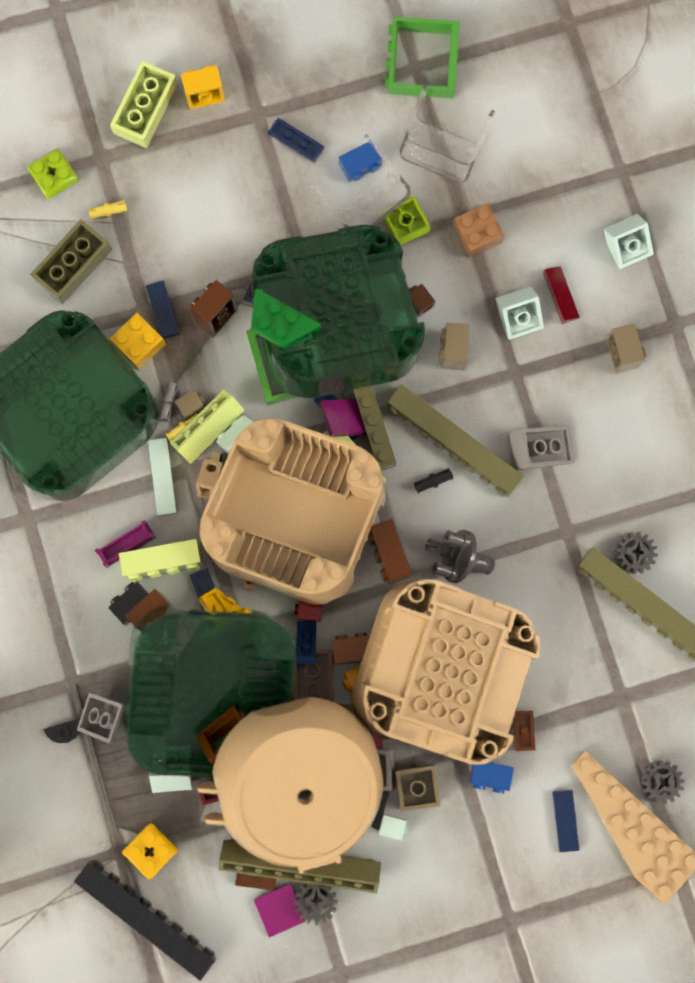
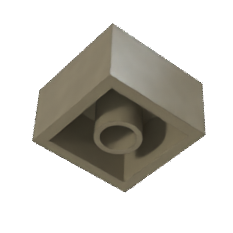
(455, 346)
(625, 348)
(417, 788)

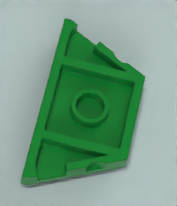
(279, 322)

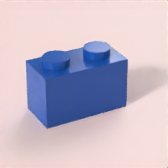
(359, 162)
(491, 775)

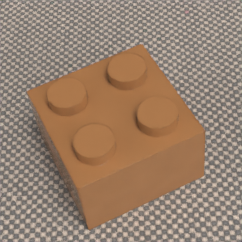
(478, 230)

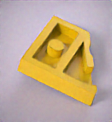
(217, 601)

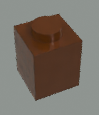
(421, 299)

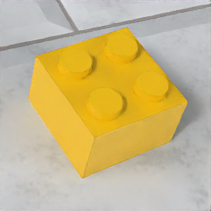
(203, 87)
(137, 341)

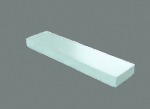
(162, 477)

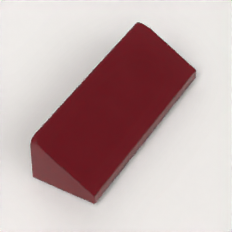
(561, 294)

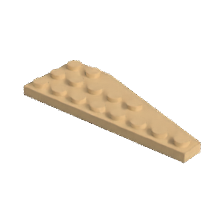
(646, 844)

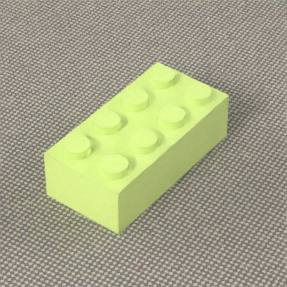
(144, 104)
(161, 559)

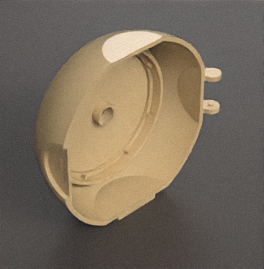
(277, 756)

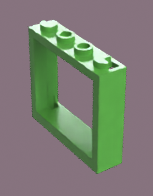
(427, 26)
(262, 374)

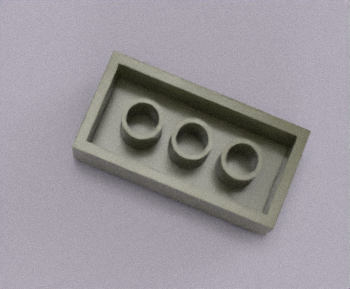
(71, 261)

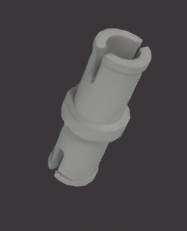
(168, 401)

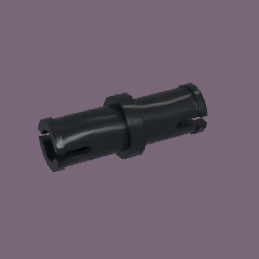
(433, 480)

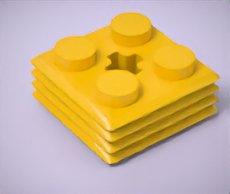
(136, 851)

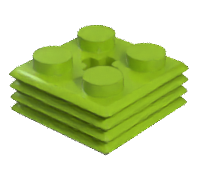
(50, 184)
(417, 225)

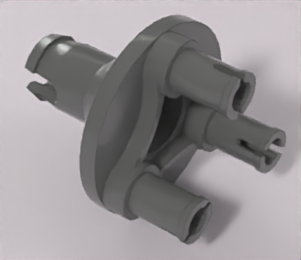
(459, 556)

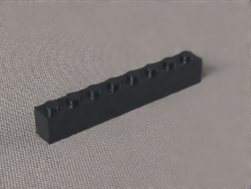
(145, 919)

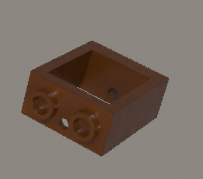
(217, 730)

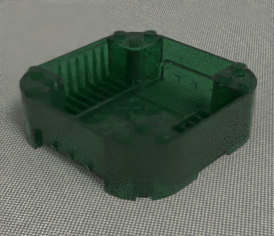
(360, 298)
(70, 406)
(190, 672)

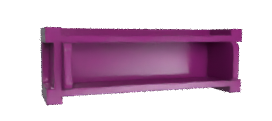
(128, 542)

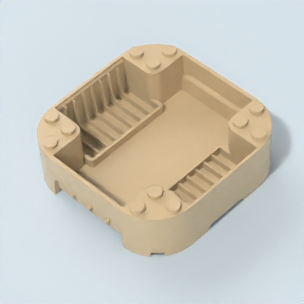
(292, 510)
(445, 670)

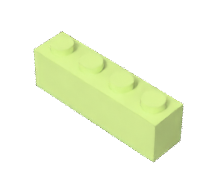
(207, 426)

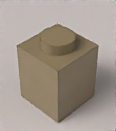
(190, 404)

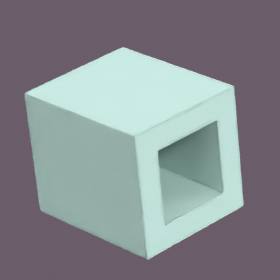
(393, 827)

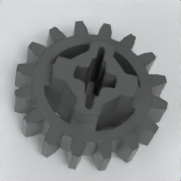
(637, 544)
(668, 776)
(307, 902)

